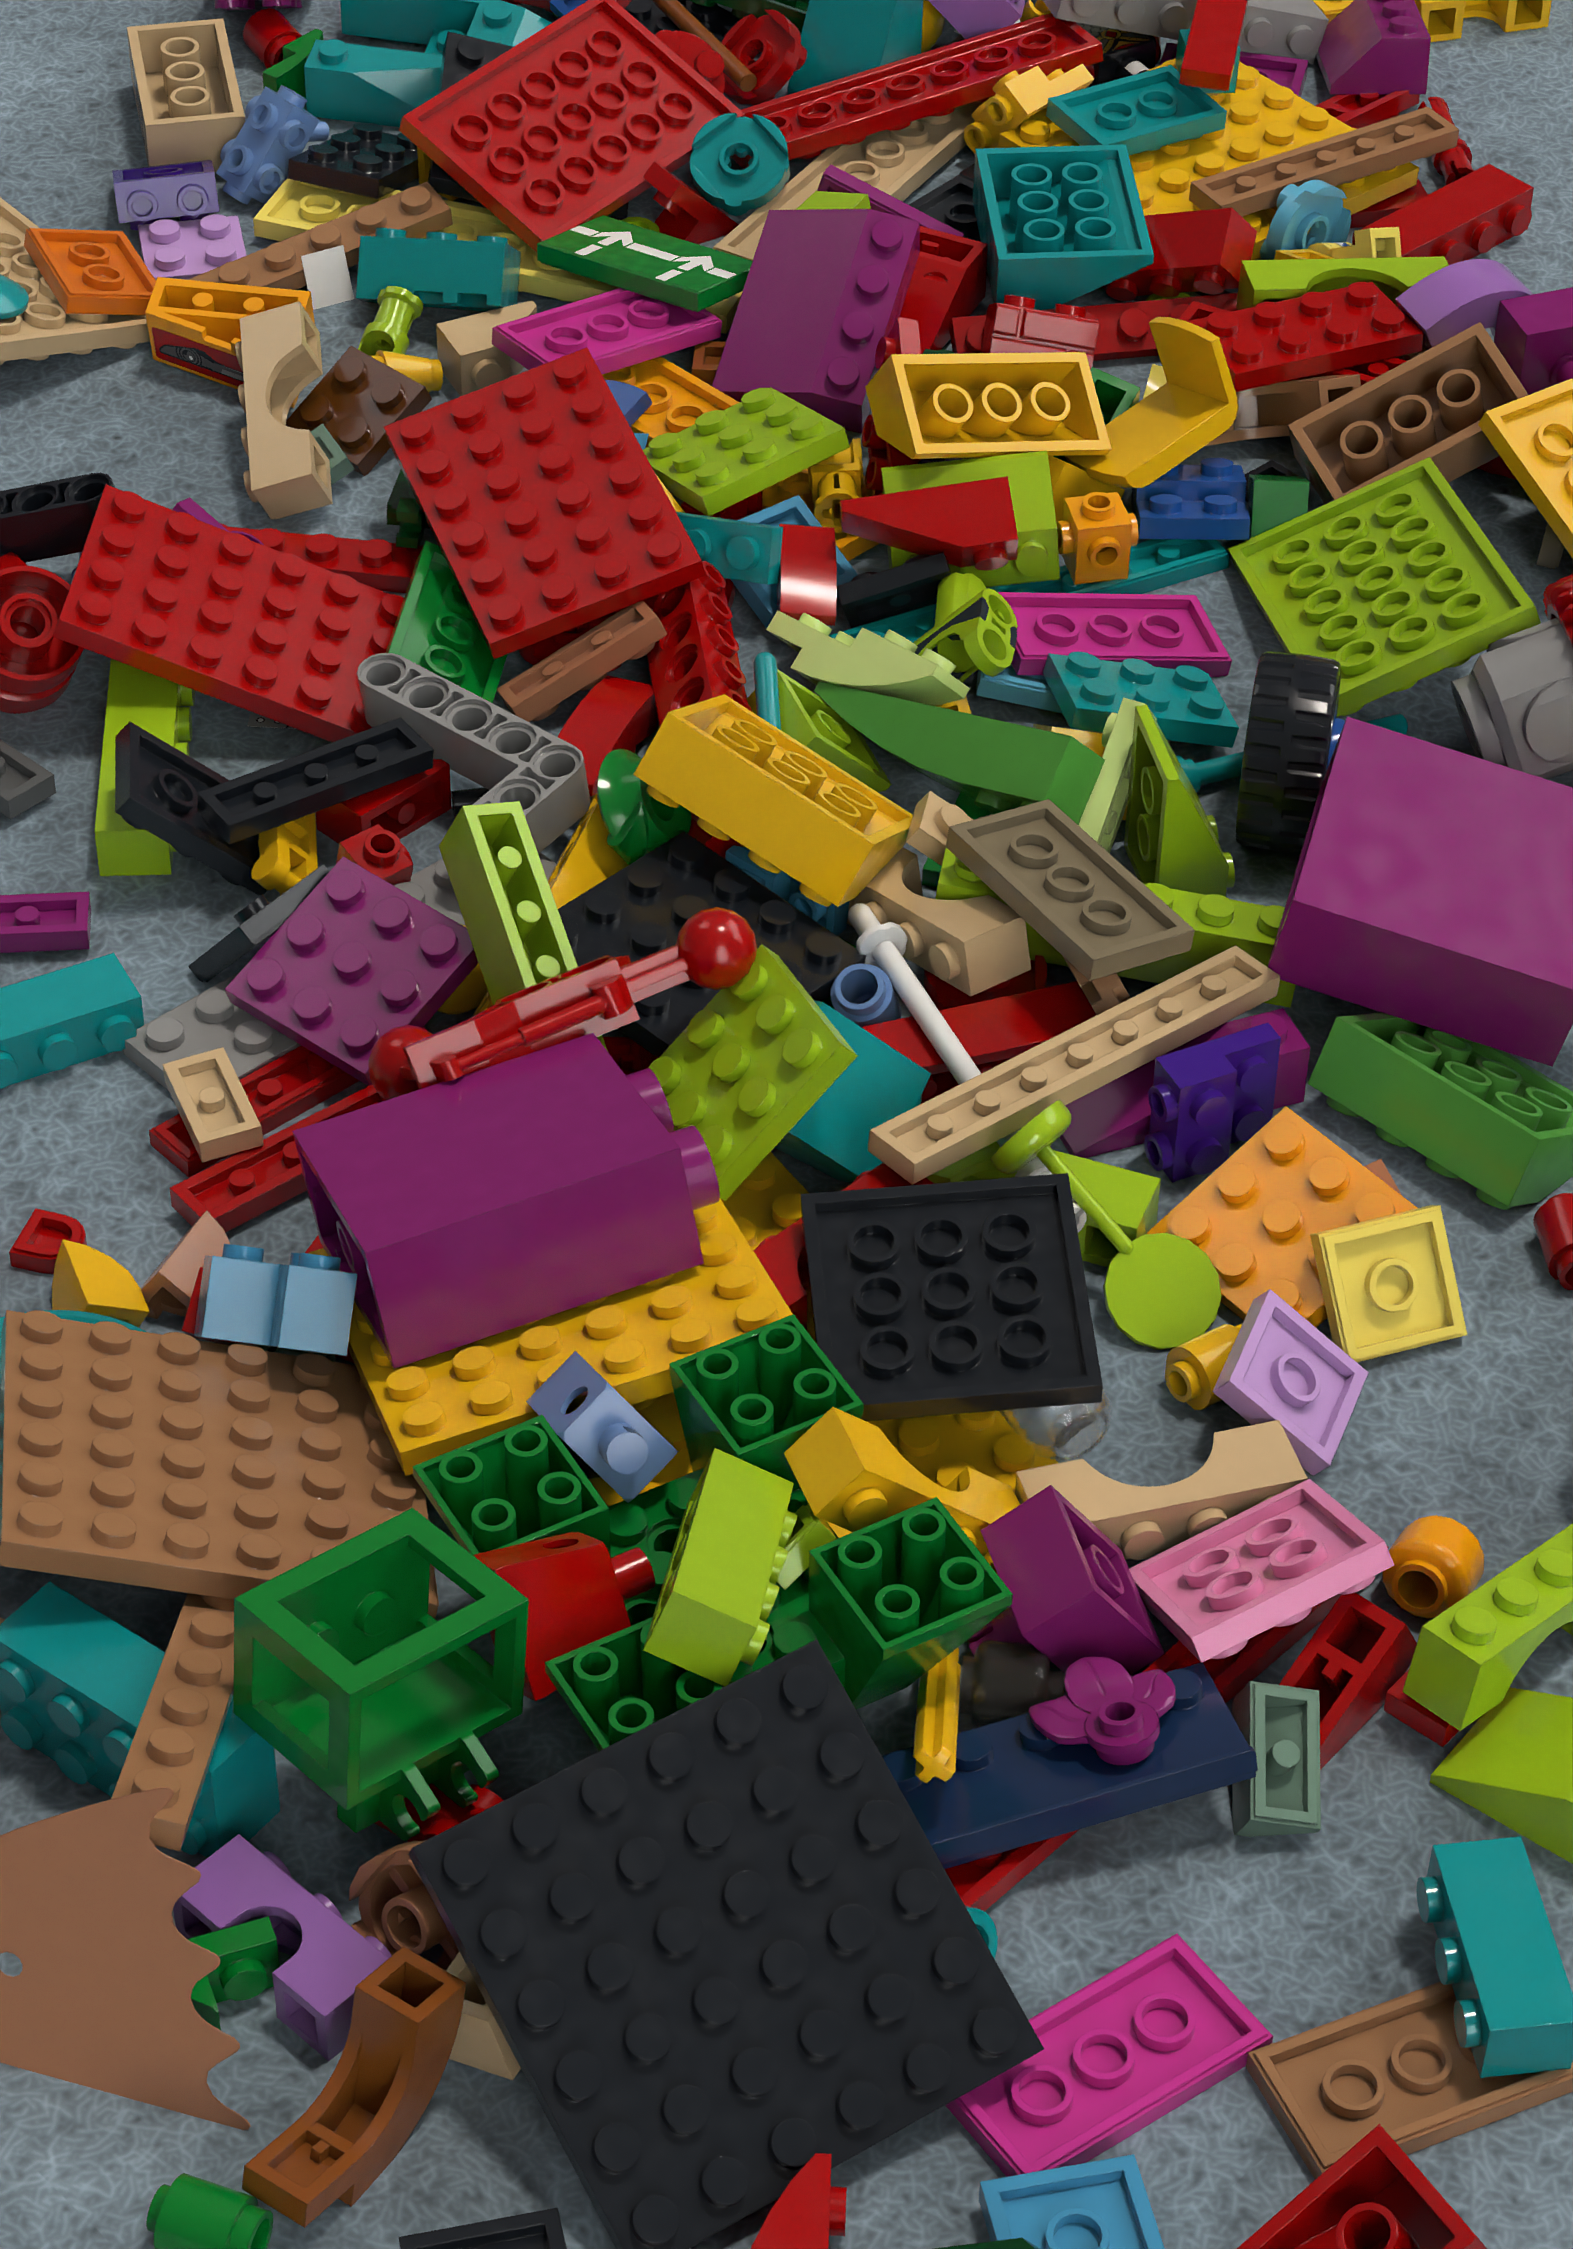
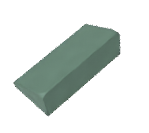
(1285, 1734)

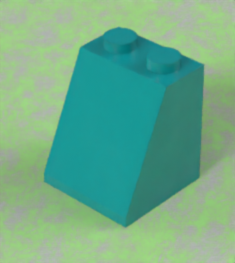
(855, 37)
(867, 1094)

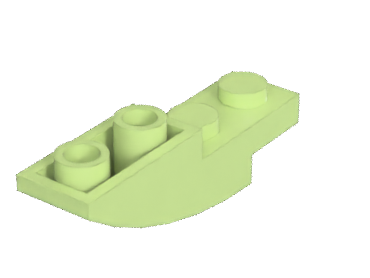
(868, 661)

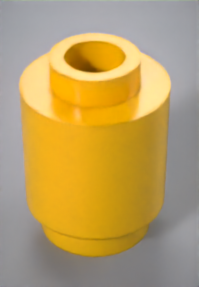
(1197, 1364)

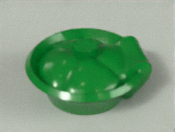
(630, 814)

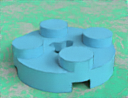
(1305, 207)

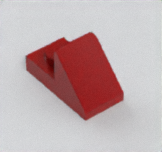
(686, 211)

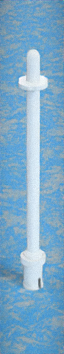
(884, 949)

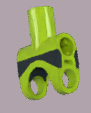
(971, 627)

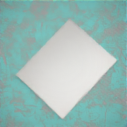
(327, 277)

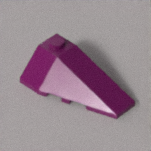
(1120, 1111)

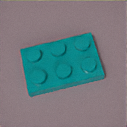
(1137, 111)
(1180, 698)

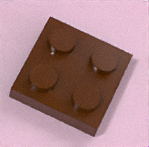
(357, 403)

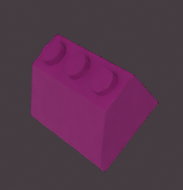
(1376, 49)

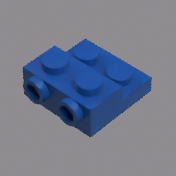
(1194, 503)

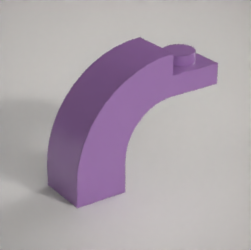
(1459, 298)

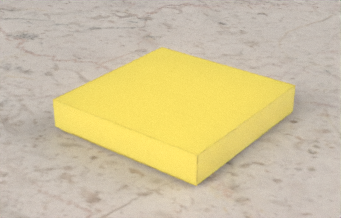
(1389, 1283)

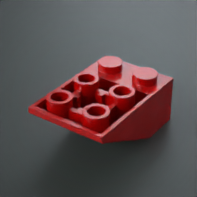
(944, 284)

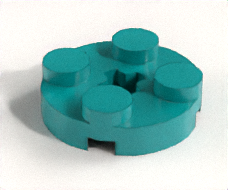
(739, 189)

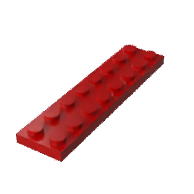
(922, 85)

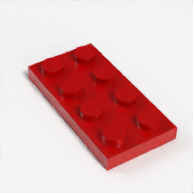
(1311, 335)

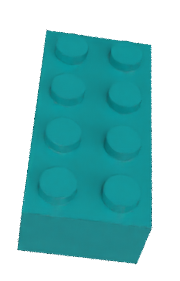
(78, 1694)

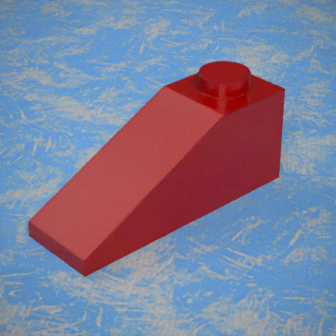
(963, 520)
(1352, 1665)

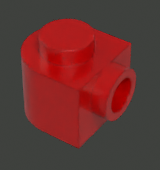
(378, 853)

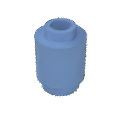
(865, 995)

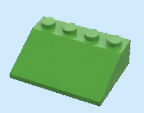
(1454, 1102)

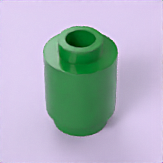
(207, 2216)

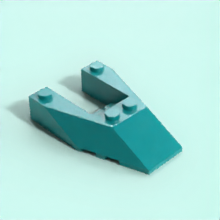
(387, 83)

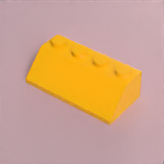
(988, 405)

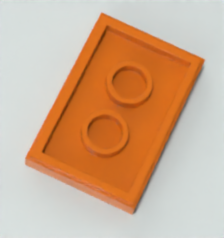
(91, 270)

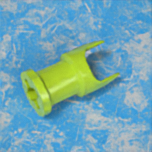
(392, 322)

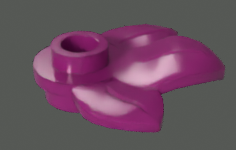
(1107, 1710)

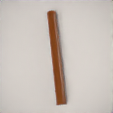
(688, 23)

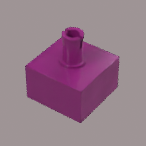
(1537, 337)
(1066, 1587)

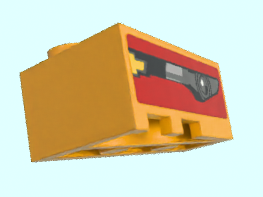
(199, 323)

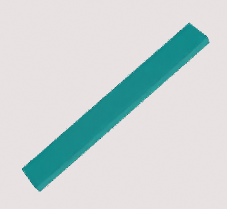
(1151, 567)

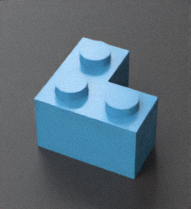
(276, 1304)

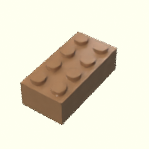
(1409, 415)

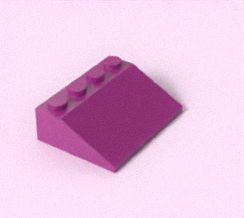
(818, 307)

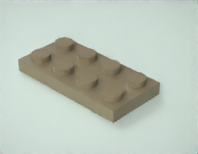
(1070, 889)

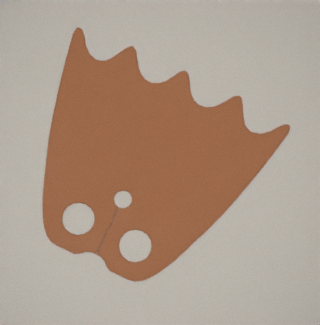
(103, 1962)

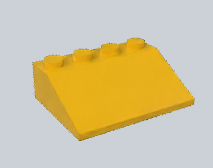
(773, 798)

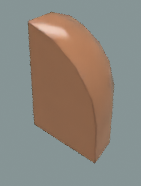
(174, 1279)

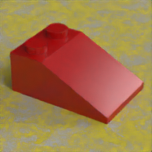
(1367, 2202)

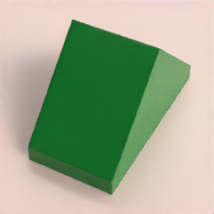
(1275, 501)

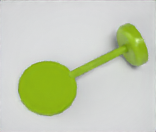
(1156, 1286)

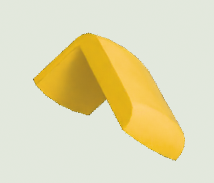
(1175, 418)

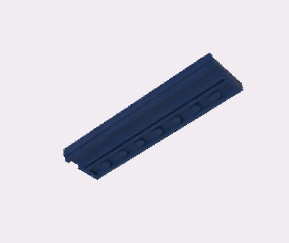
(1025, 1788)

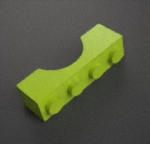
(1292, 278)
(1123, 1193)
(1482, 1641)

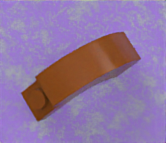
(375, 2097)

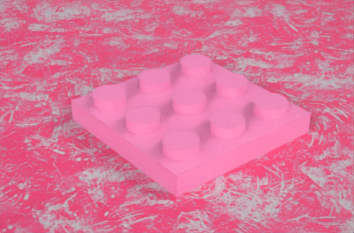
(1259, 1570)

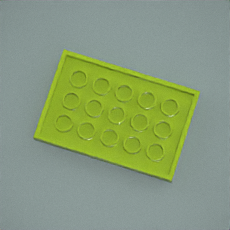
(1385, 584)

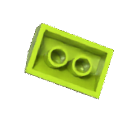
(1031, 501)

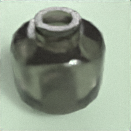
(1006, 1681)

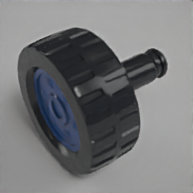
(1287, 748)

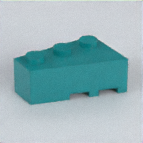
(440, 269)

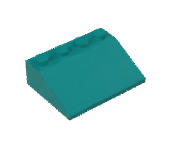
(1058, 220)

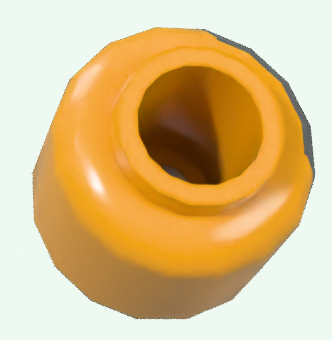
(1434, 1566)

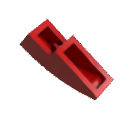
(610, 718)

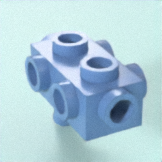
(272, 134)

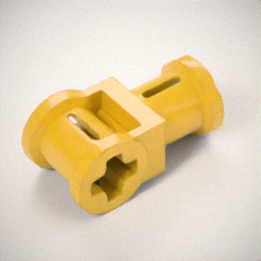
(836, 480)

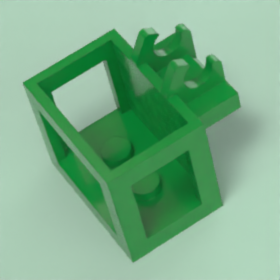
(368, 1685)

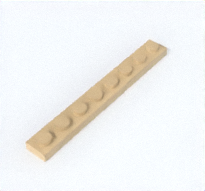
(1072, 1064)

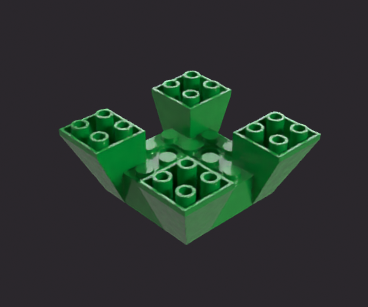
(875, 1599)

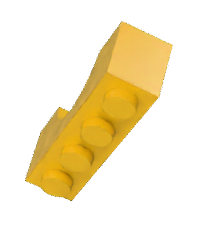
(861, 1478)

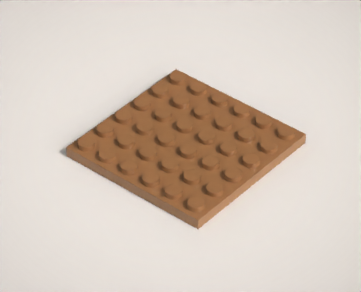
(183, 1458)

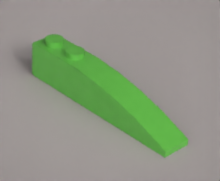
(973, 754)

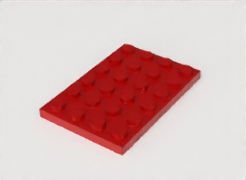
(567, 121)
(543, 502)
(225, 615)

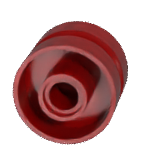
(32, 661)

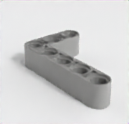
(481, 743)

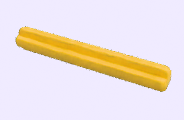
(937, 1720)

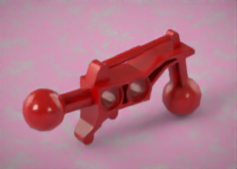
(596, 998)

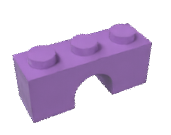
(327, 1954)

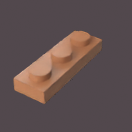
(582, 662)

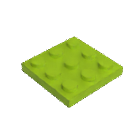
(743, 449)
(751, 1067)

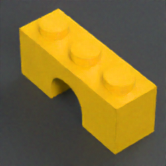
(1446, 17)

